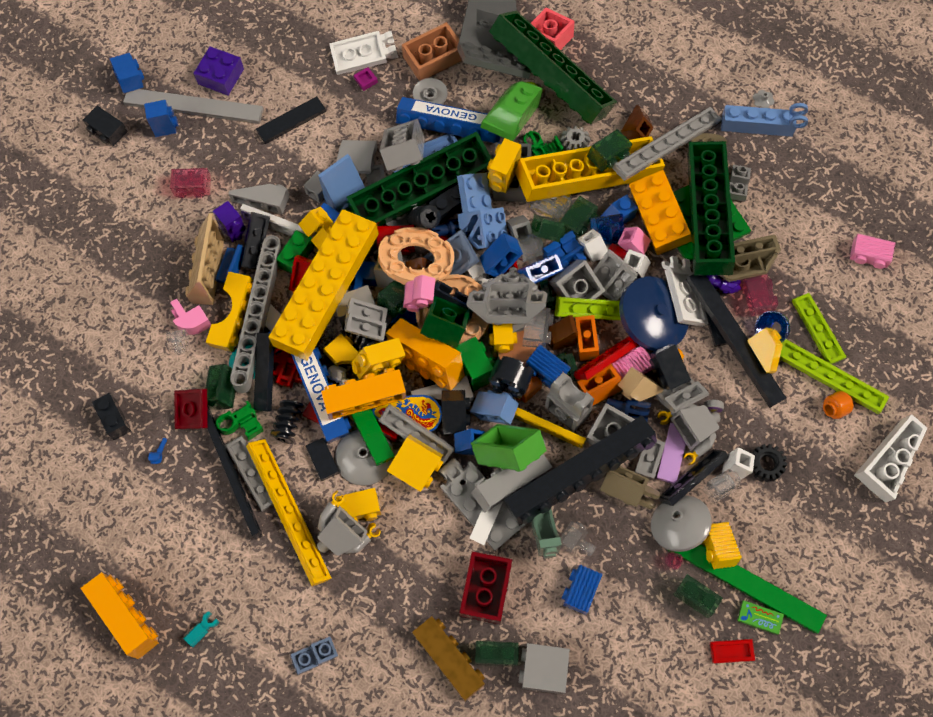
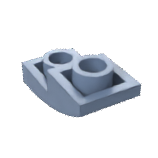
(314, 655)

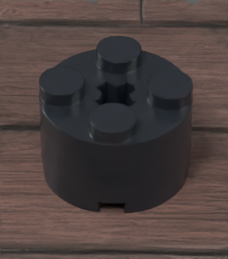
(510, 376)

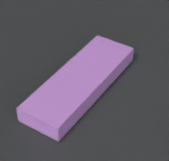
(671, 456)

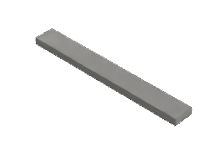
(197, 105)
(666, 144)

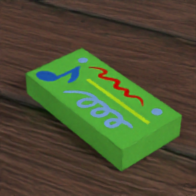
(760, 617)

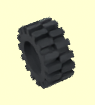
(778, 458)

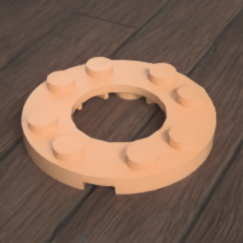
(421, 237)
(465, 285)

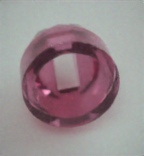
(677, 560)

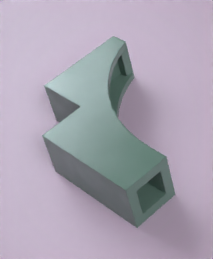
(546, 535)

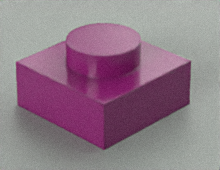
(365, 78)

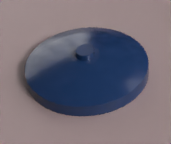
(649, 314)

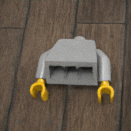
(695, 426)
(341, 531)

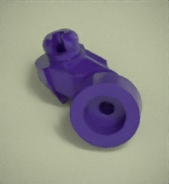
(725, 286)

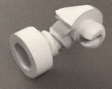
(337, 374)

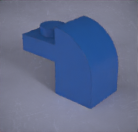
(364, 276)

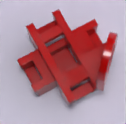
(282, 362)

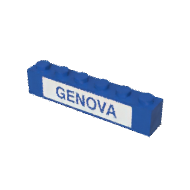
(444, 118)
(314, 381)

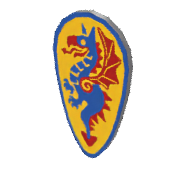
(418, 407)

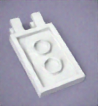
(362, 51)
(685, 302)

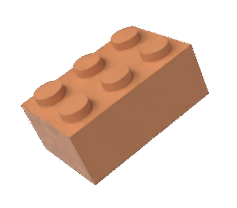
(432, 52)

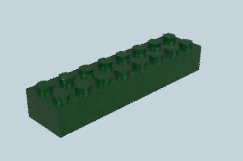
(552, 66)
(420, 182)
(710, 209)

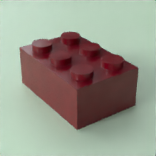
(486, 588)

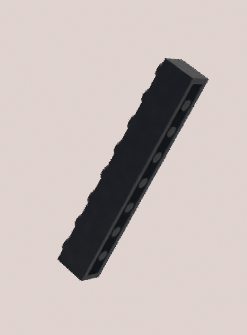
(581, 470)

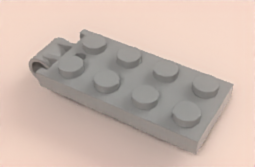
(461, 496)

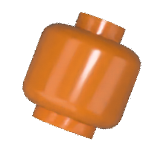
(838, 405)

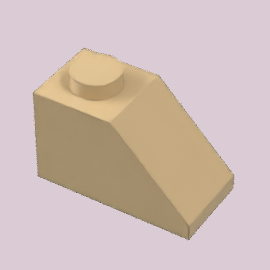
(638, 385)

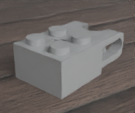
(568, 402)

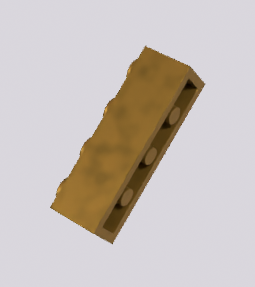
(448, 658)

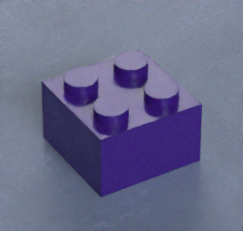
(218, 70)

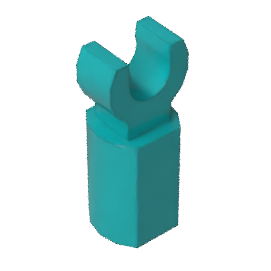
(200, 630)

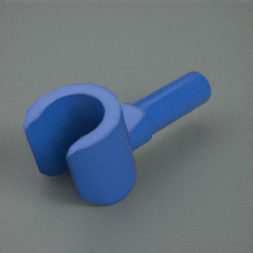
(156, 457)

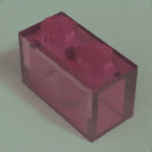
(190, 182)
(759, 294)

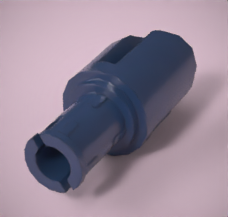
(448, 229)
(631, 407)

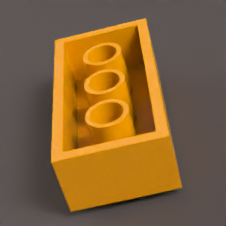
(660, 212)
(428, 356)
(363, 394)
(120, 616)

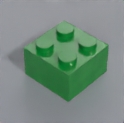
(475, 363)

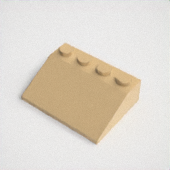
(205, 263)

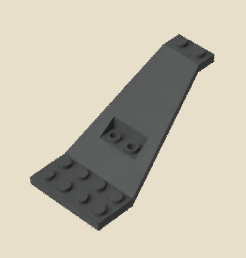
(477, 43)

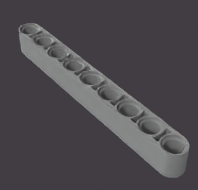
(256, 320)

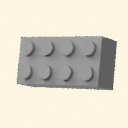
(402, 145)

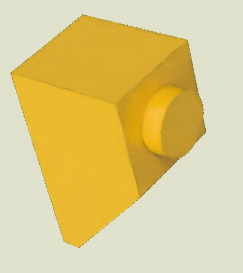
(767, 348)

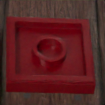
(190, 409)

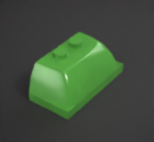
(513, 110)

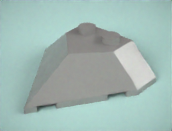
(508, 299)

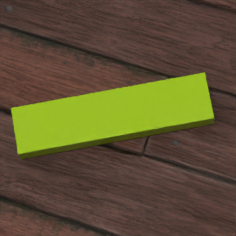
(585, 307)
(818, 328)

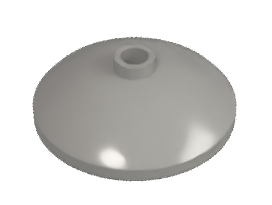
(357, 468)
(685, 531)

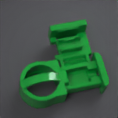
(543, 149)
(244, 418)

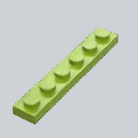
(833, 377)

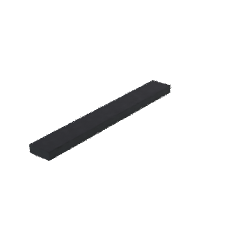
(735, 339)
(233, 476)

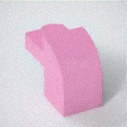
(192, 321)

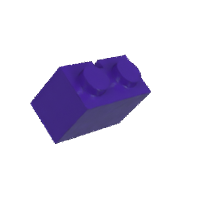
(230, 221)

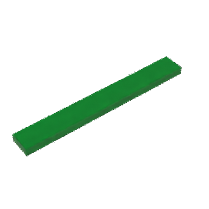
(759, 590)

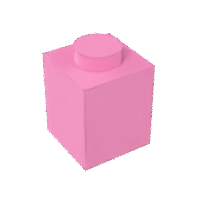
(634, 239)

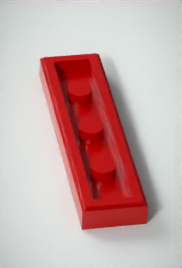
(605, 359)

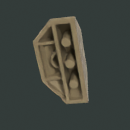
(754, 257)

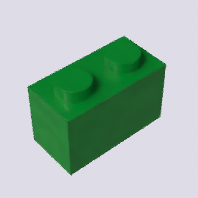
(297, 245)

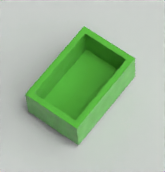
(509, 447)

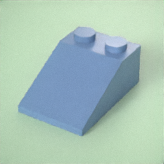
(339, 182)

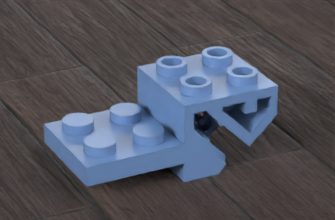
(477, 210)

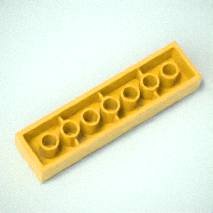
(573, 173)
(324, 285)

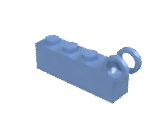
(763, 120)

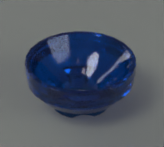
(768, 318)

